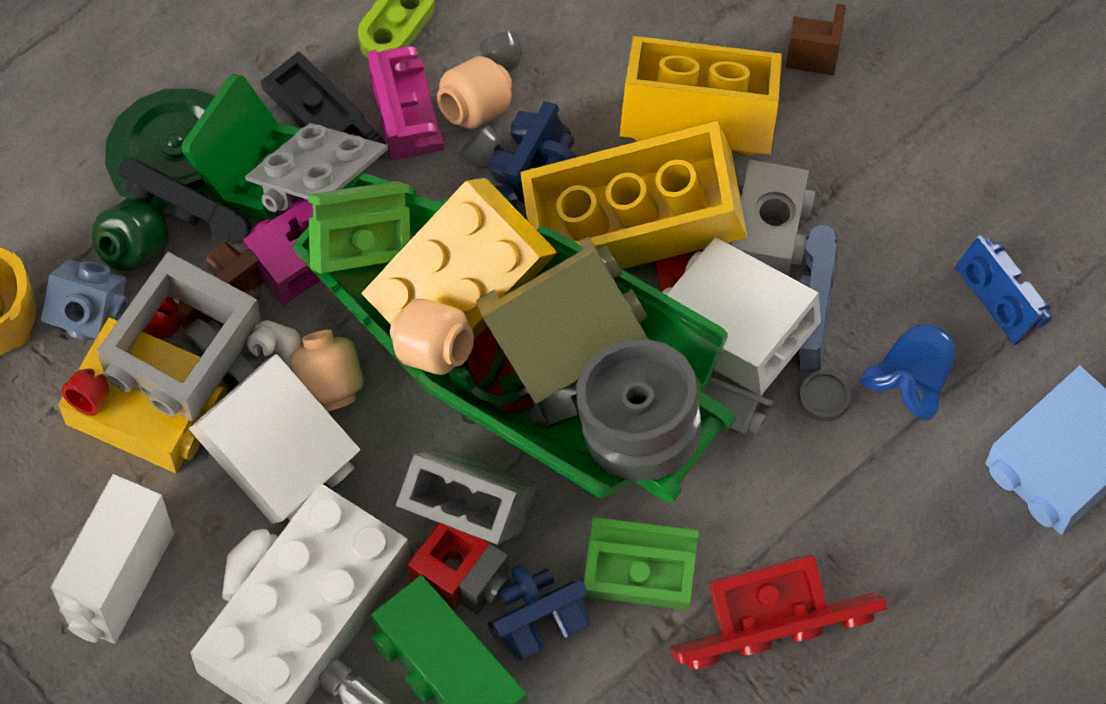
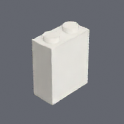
(756, 305)
(276, 440)
(112, 560)

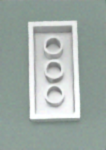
(302, 602)

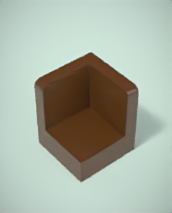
(816, 43)

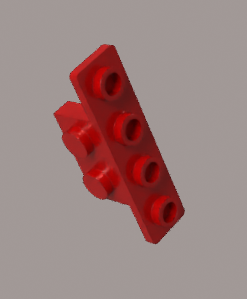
(772, 605)

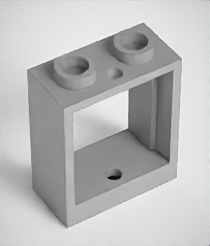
(201, 291)

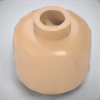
(474, 92)
(431, 336)
(328, 368)

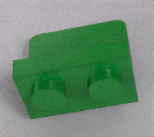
(232, 141)

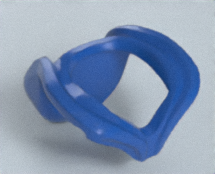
(919, 359)

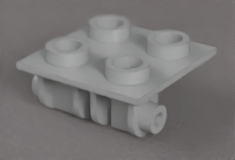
(312, 163)

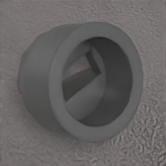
(503, 49)
(482, 146)

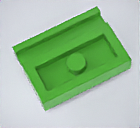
(358, 226)
(641, 563)

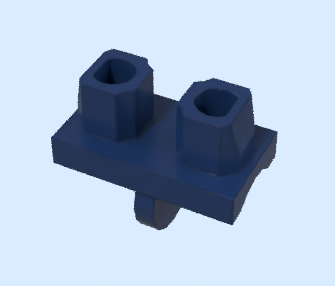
(541, 141)
(517, 625)

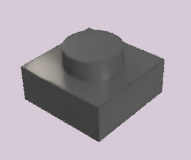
(485, 580)

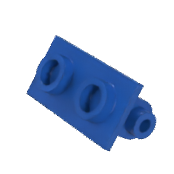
(993, 280)

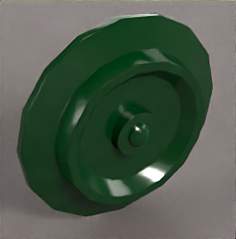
(154, 134)

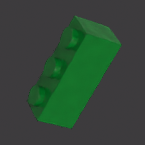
(440, 650)

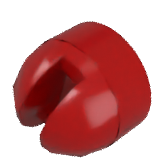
(162, 325)
(86, 391)

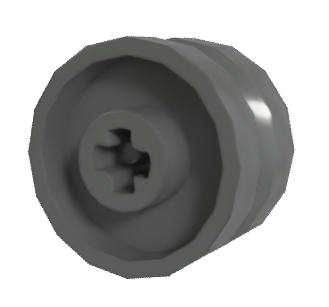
(639, 409)

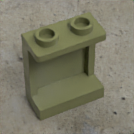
(563, 319)

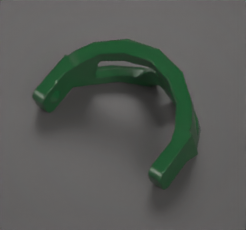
(464, 384)

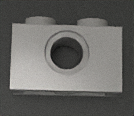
(779, 194)

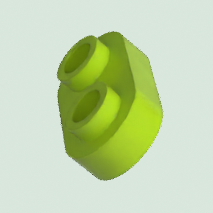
(394, 22)

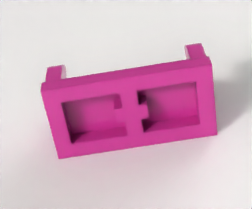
(403, 103)

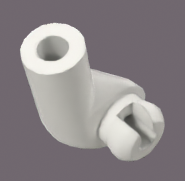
(274, 339)
(244, 558)

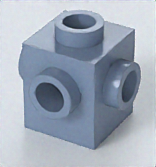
(83, 298)

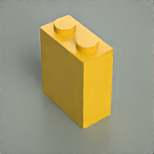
(129, 418)

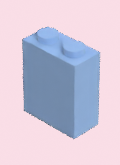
(1057, 453)

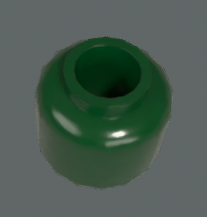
(130, 234)

